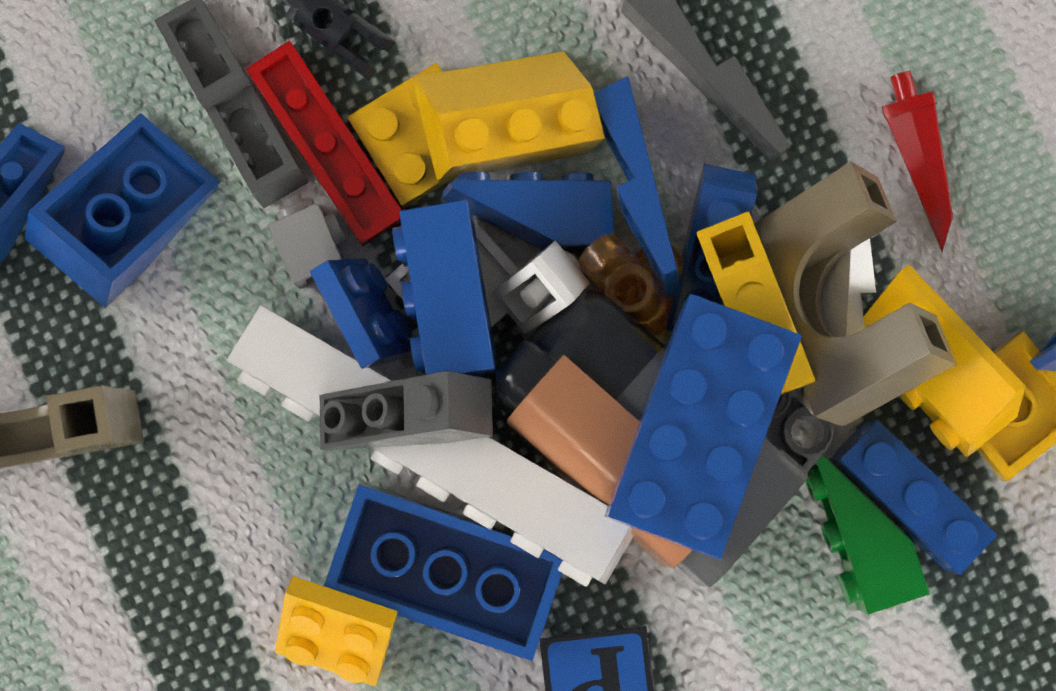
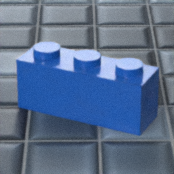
(913, 497)

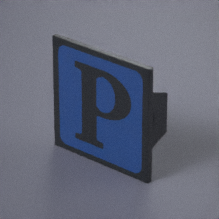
(598, 661)

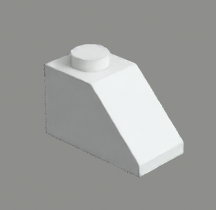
(541, 287)

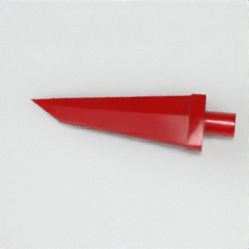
(918, 137)

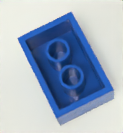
(445, 290)

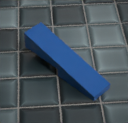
(638, 195)

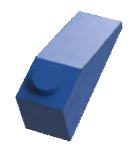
(25, 170)

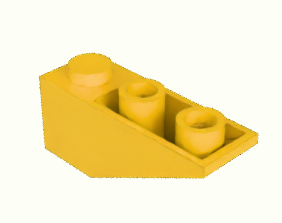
(749, 282)

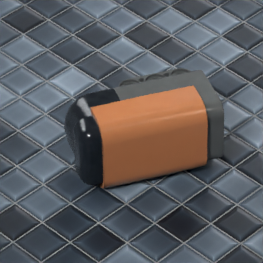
(579, 401)

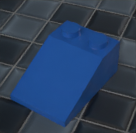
(119, 209)

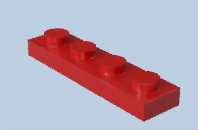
(325, 143)

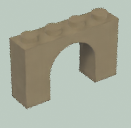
(802, 247)
(70, 426)

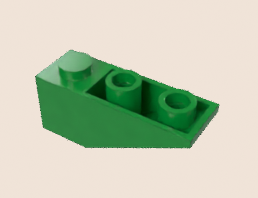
(874, 552)

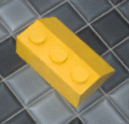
(507, 114)
(970, 398)

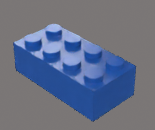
(703, 426)
(444, 571)

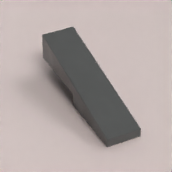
(723, 84)
(231, 102)

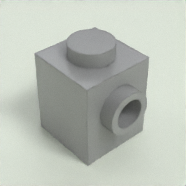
(306, 240)

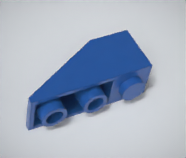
(719, 196)
(540, 210)

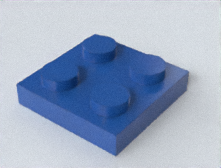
(363, 311)

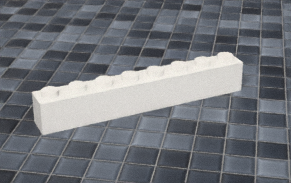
(479, 471)

